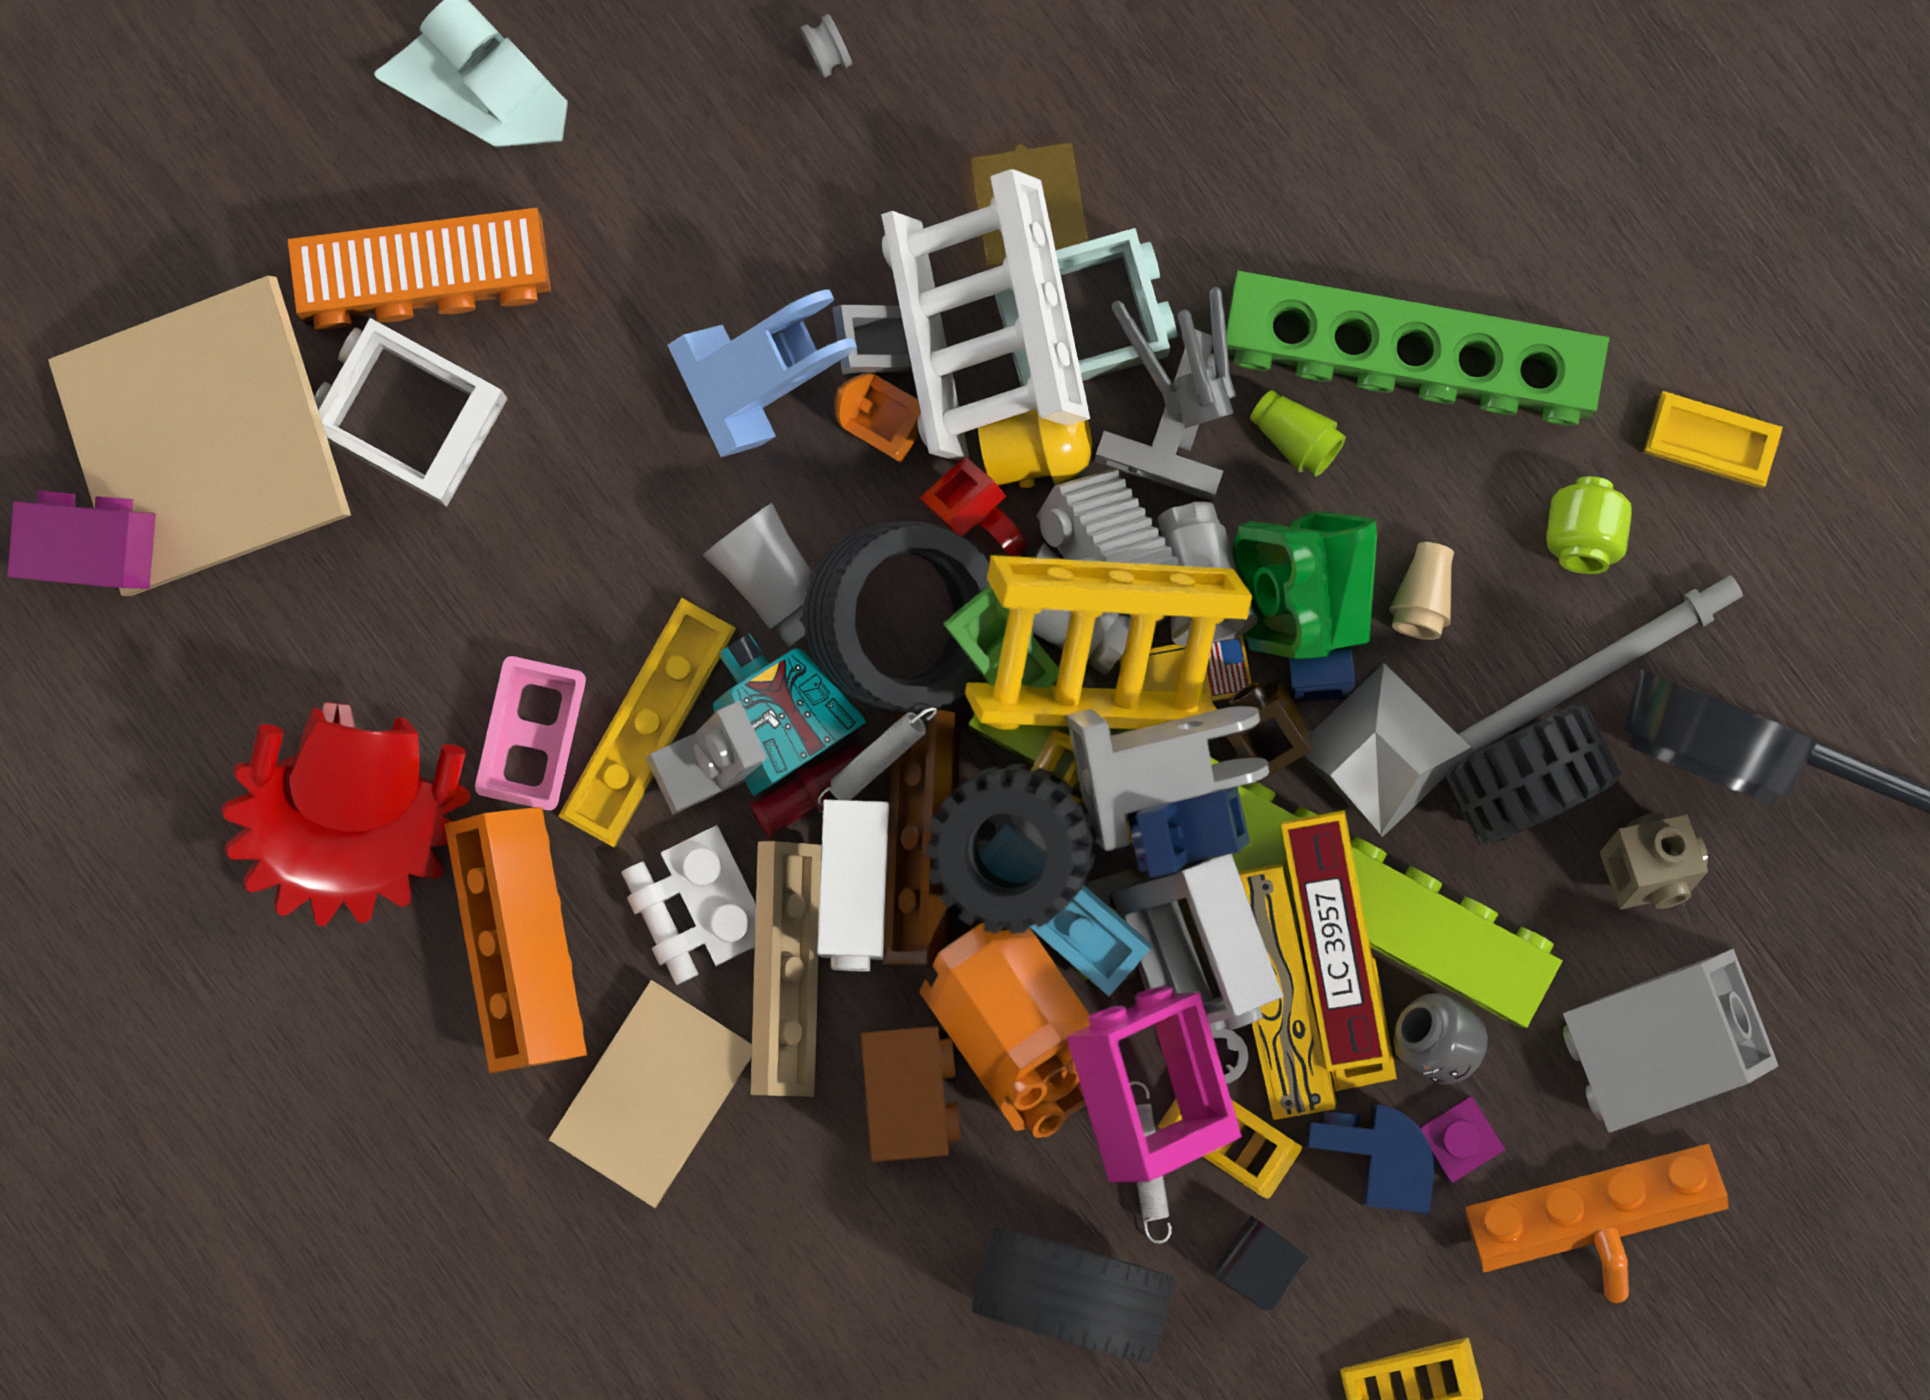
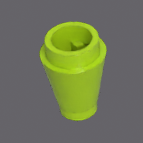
(1298, 432)

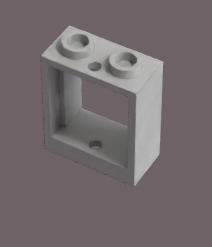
(1226, 932)

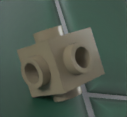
(1655, 861)

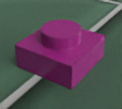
(1461, 1139)

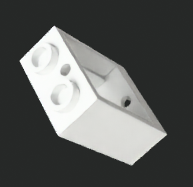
(463, 440)
(853, 883)

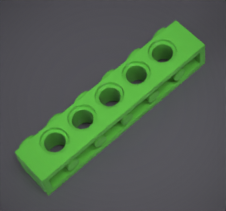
(1572, 356)

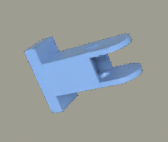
(744, 375)

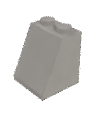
(1669, 1041)

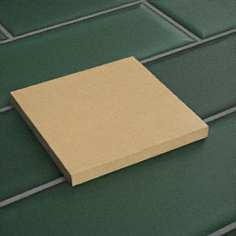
(204, 428)

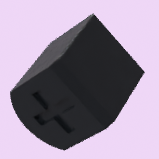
(1260, 1264)

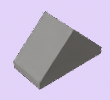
(878, 338)

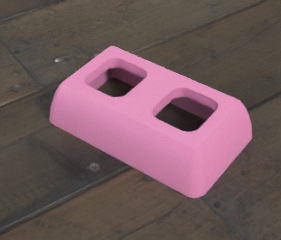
(509, 730)

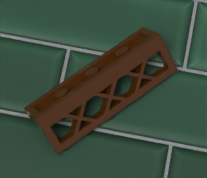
(920, 782)

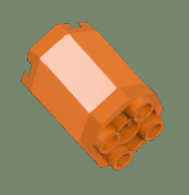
(1011, 1024)

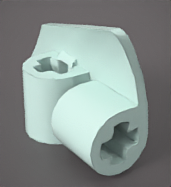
(477, 79)

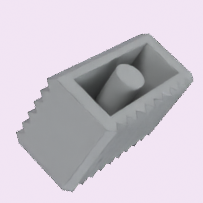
(1101, 522)

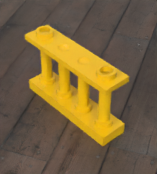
(1087, 592)

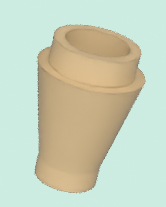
(1425, 593)

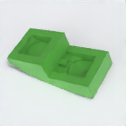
(980, 634)

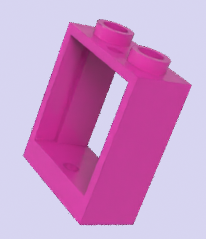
(1195, 1077)

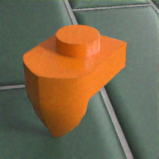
(878, 413)

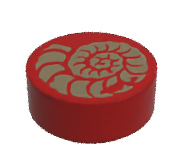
(1001, 534)

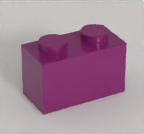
(81, 543)

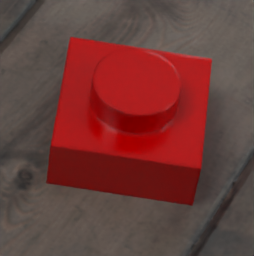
(962, 497)

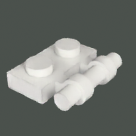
(714, 895)

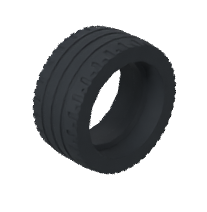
(832, 610)
(1072, 1294)

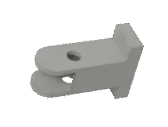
(1154, 765)

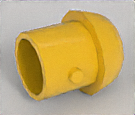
(1034, 448)

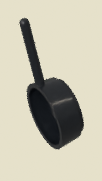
(1744, 748)

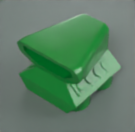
(1308, 582)

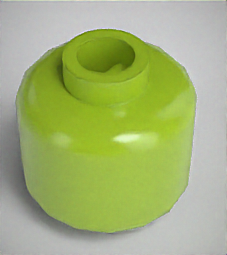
(1589, 525)

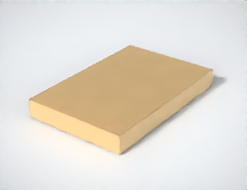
(653, 1094)

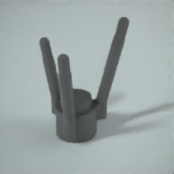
(1201, 393)

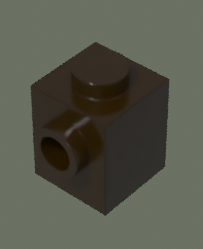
(1282, 729)

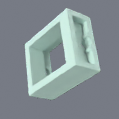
(1141, 269)

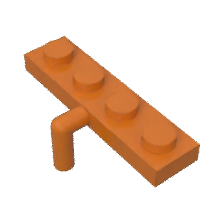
(1598, 1212)

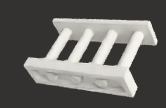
(1040, 329)

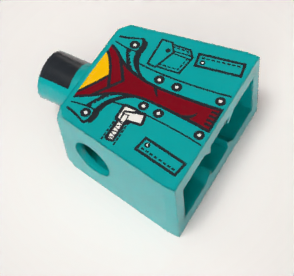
(789, 707)

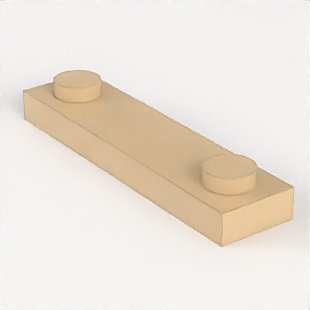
(786, 969)

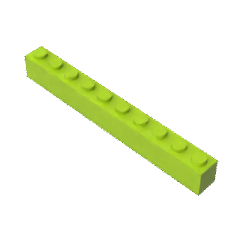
(1402, 912)

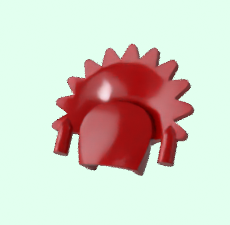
(342, 814)

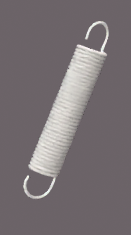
(878, 756)
(1151, 1193)

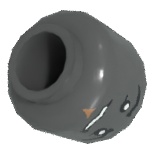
(1440, 1039)

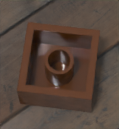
(907, 1093)

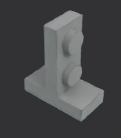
(1160, 461)
(709, 760)

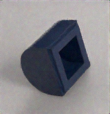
(1321, 676)

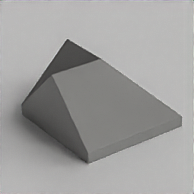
(1384, 750)

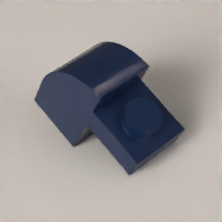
(1188, 831)
(1397, 1152)

